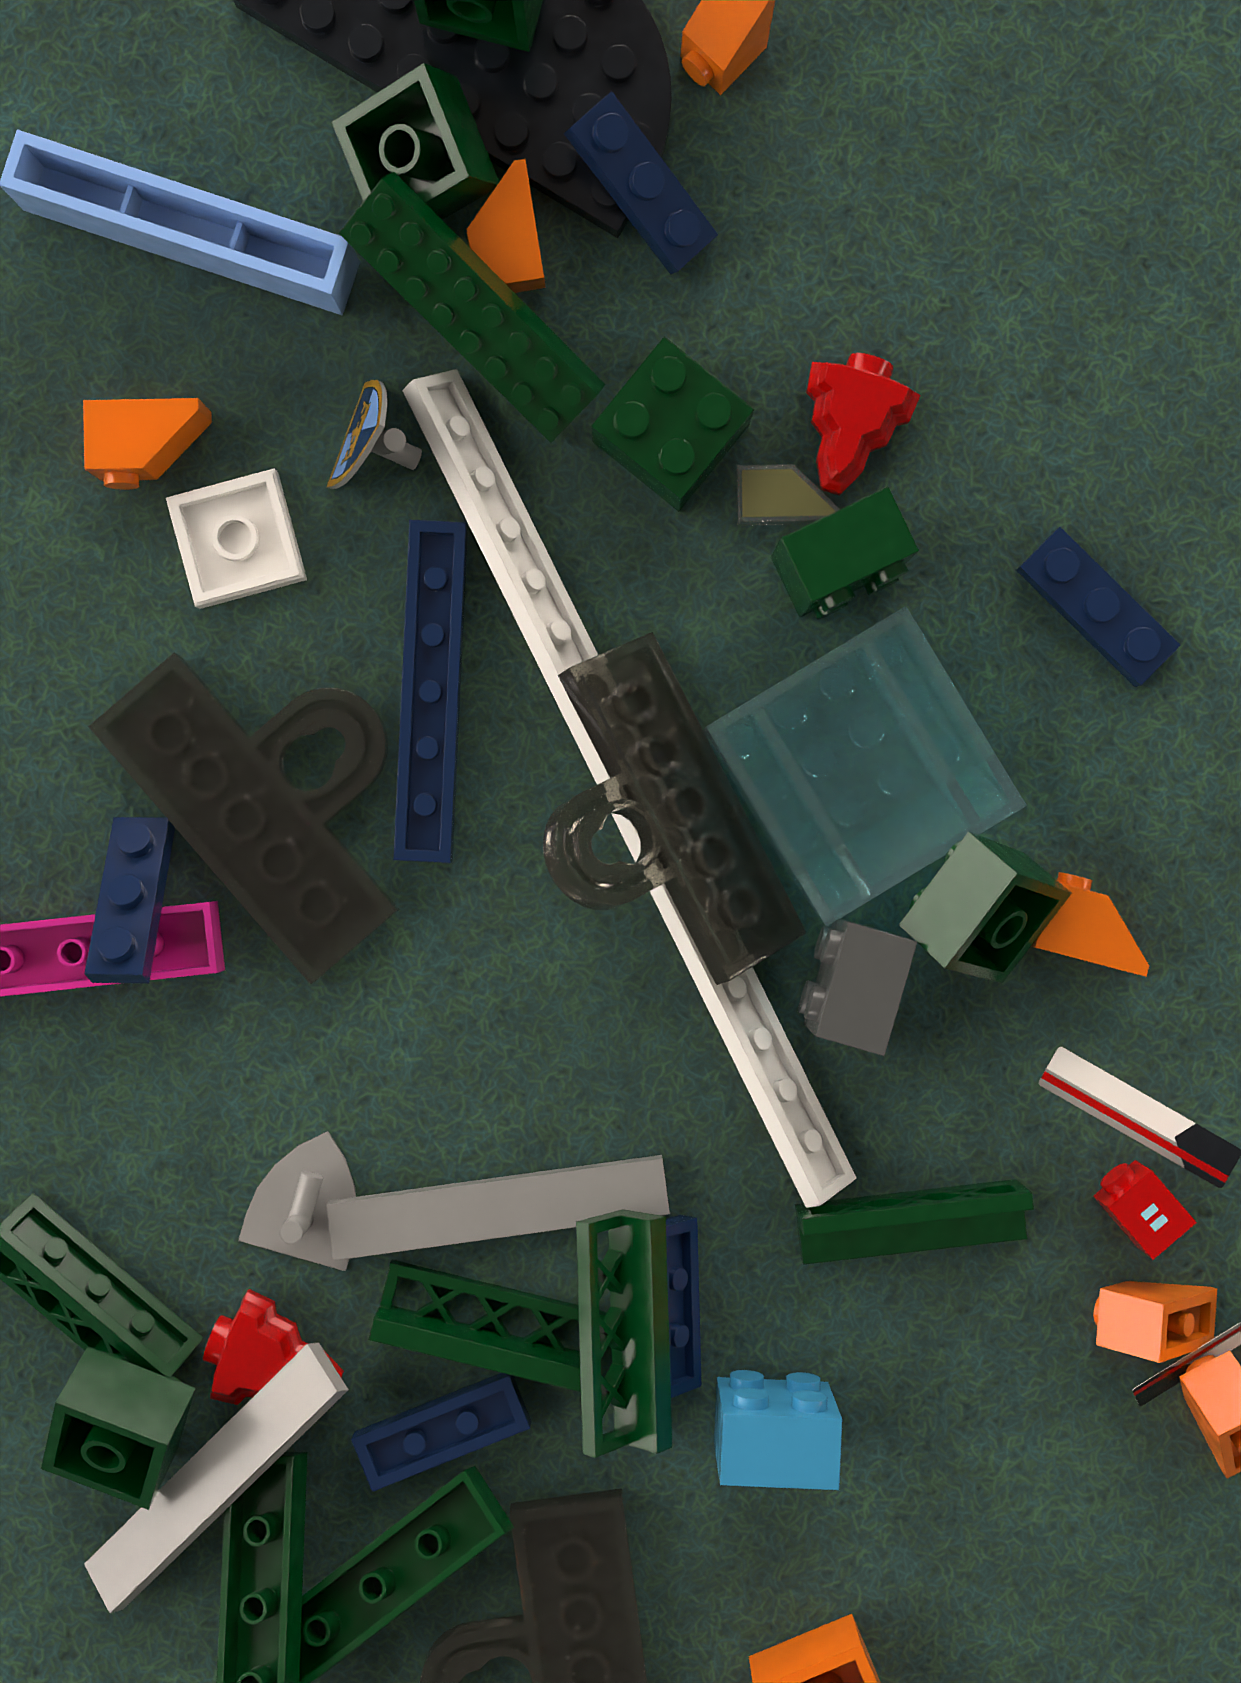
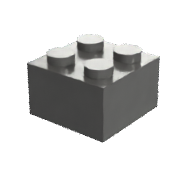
(857, 985)

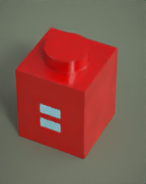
(1143, 1208)

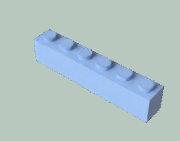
(180, 222)

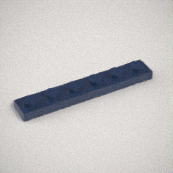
(430, 691)

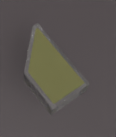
(778, 496)

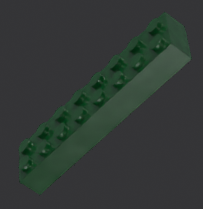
(471, 306)
(397, 1571)
(264, 1577)

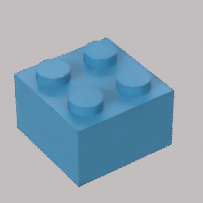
(777, 1431)

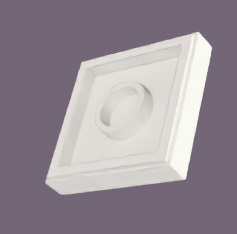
(236, 538)

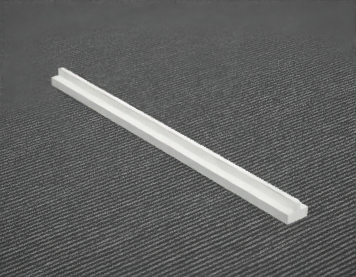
(560, 642)

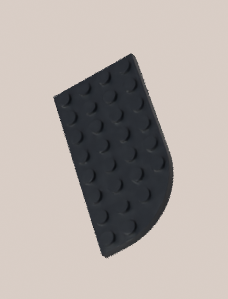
(514, 95)

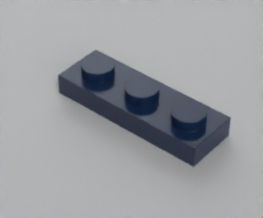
(641, 183)
(1098, 607)
(130, 900)
(683, 1304)
(441, 1430)

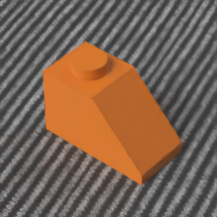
(725, 39)
(507, 232)
(139, 437)
(1091, 930)
(1155, 1319)
(1214, 1398)

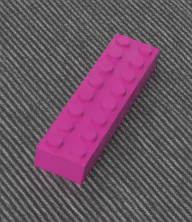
(55, 951)

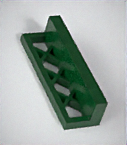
(913, 1221)
(88, 1291)
(633, 1328)
(472, 1342)

